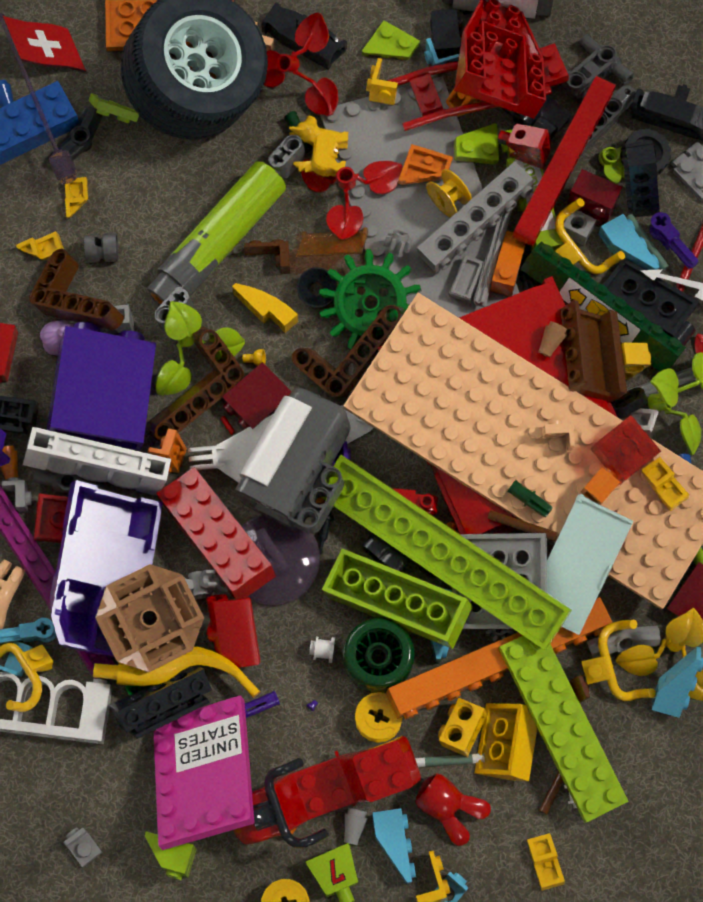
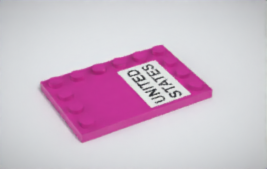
(203, 774)

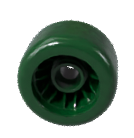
(379, 637)

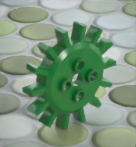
(373, 279)

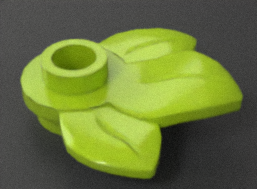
(612, 168)

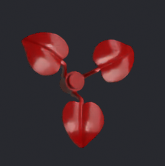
(314, 36)
(347, 220)

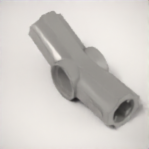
(626, 639)

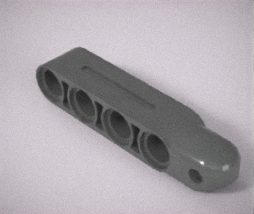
(620, 103)

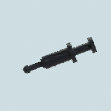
(323, 533)

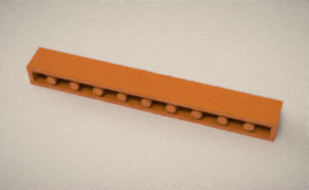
(478, 667)

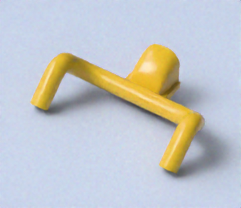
(570, 249)
(31, 661)
(601, 667)

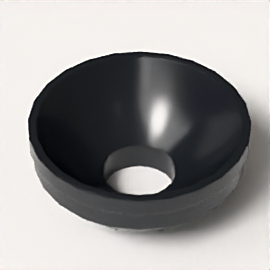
(310, 277)

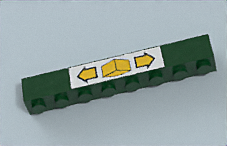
(596, 298)

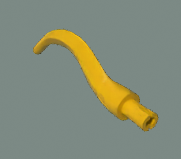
(133, 676)

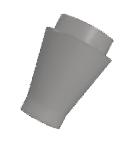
(354, 824)

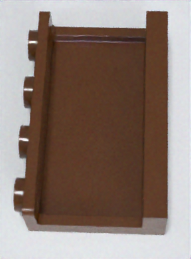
(593, 353)

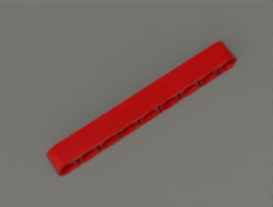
(564, 161)

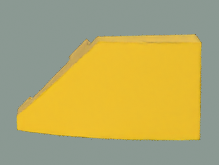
(76, 195)
(42, 247)

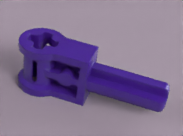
(669, 237)

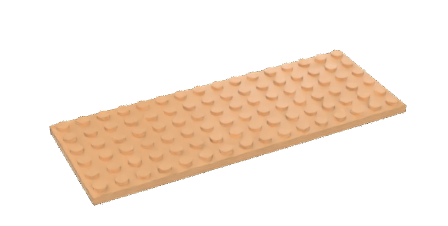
(481, 421)

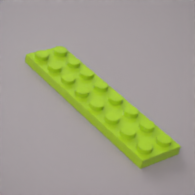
(564, 728)

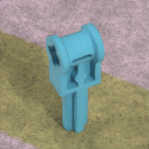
(29, 632)

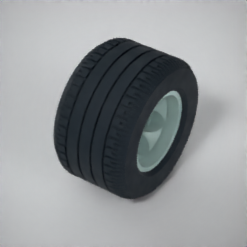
(164, 87)

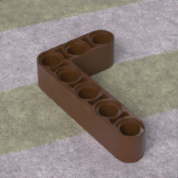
(52, 299)
(355, 356)
(202, 388)

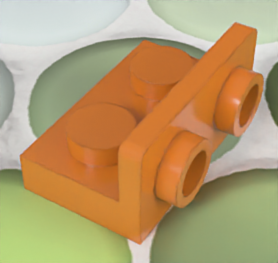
(172, 448)

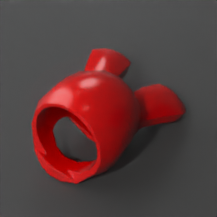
(441, 800)

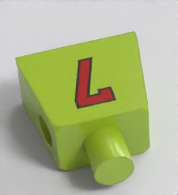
(335, 872)

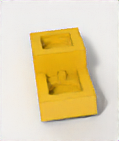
(664, 483)
(545, 861)

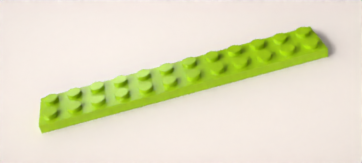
(449, 555)

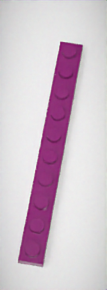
(35, 564)

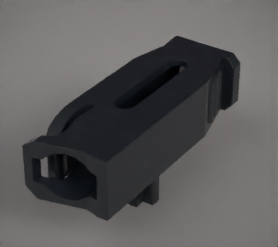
(283, 24)
(669, 112)

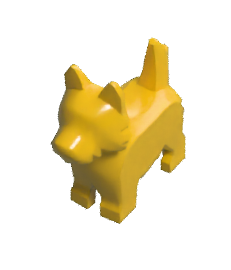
(325, 147)

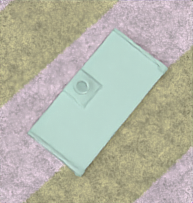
(584, 557)

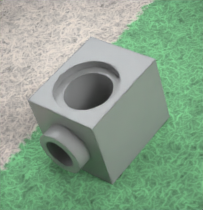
(587, 225)

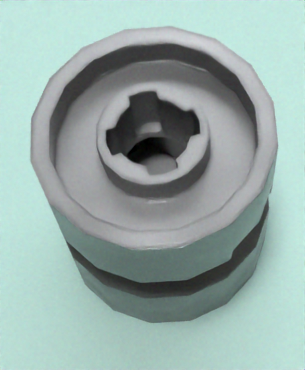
(101, 247)

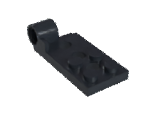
(665, 294)

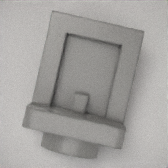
(22, 496)

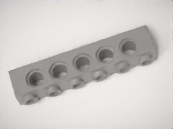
(512, 177)

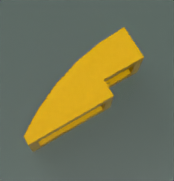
(266, 306)

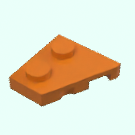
(423, 165)

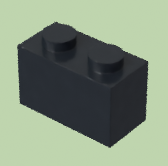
(445, 32)

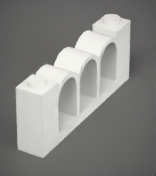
(96, 461)
(93, 716)

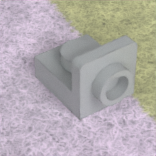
(82, 846)

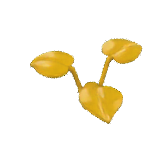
(679, 632)

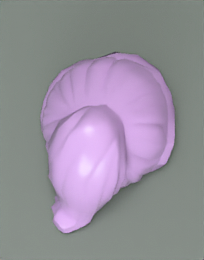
(52, 334)

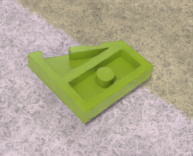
(391, 42)
(109, 107)
(478, 146)

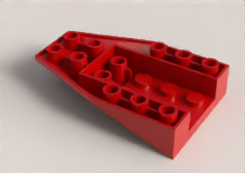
(501, 60)

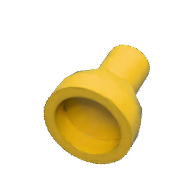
(257, 357)

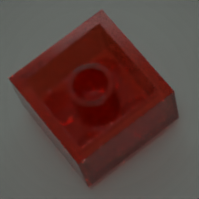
(625, 449)

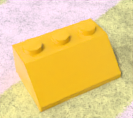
(507, 742)

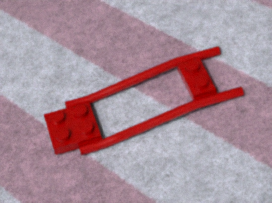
(430, 103)

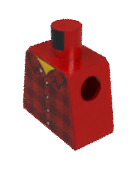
(527, 144)

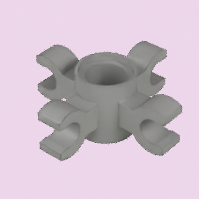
(202, 584)

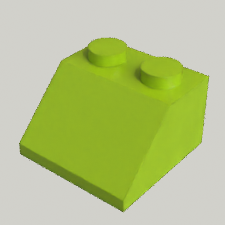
(175, 860)

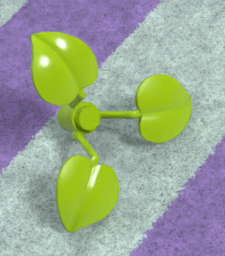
(180, 325)
(667, 385)

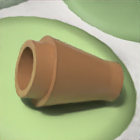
(552, 337)

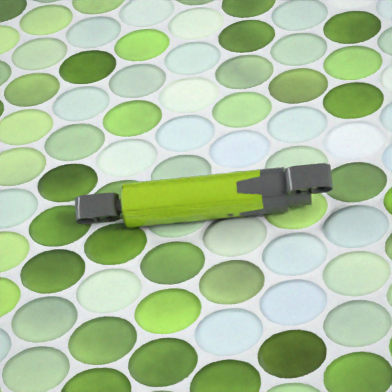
(224, 228)

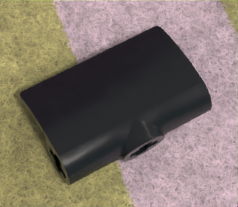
(550, 117)

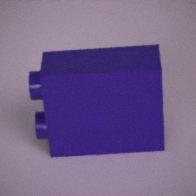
(102, 386)

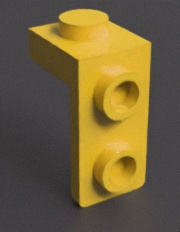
(380, 90)
(440, 894)

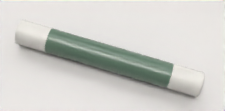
(449, 760)

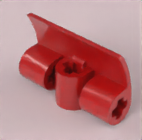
(233, 630)

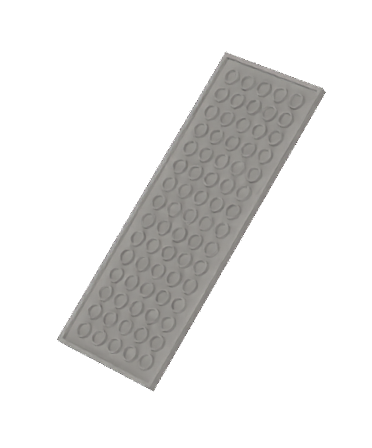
(379, 136)

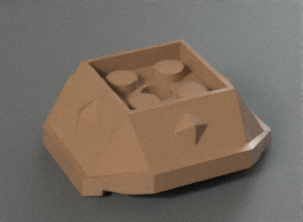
(175, 623)

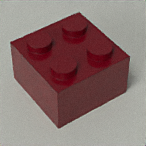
(598, 196)

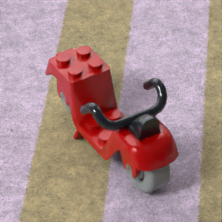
(325, 788)

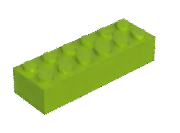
(397, 597)

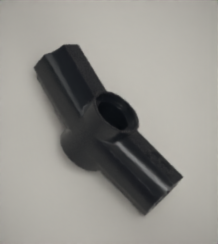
(85, 128)

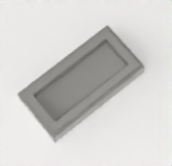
(466, 279)

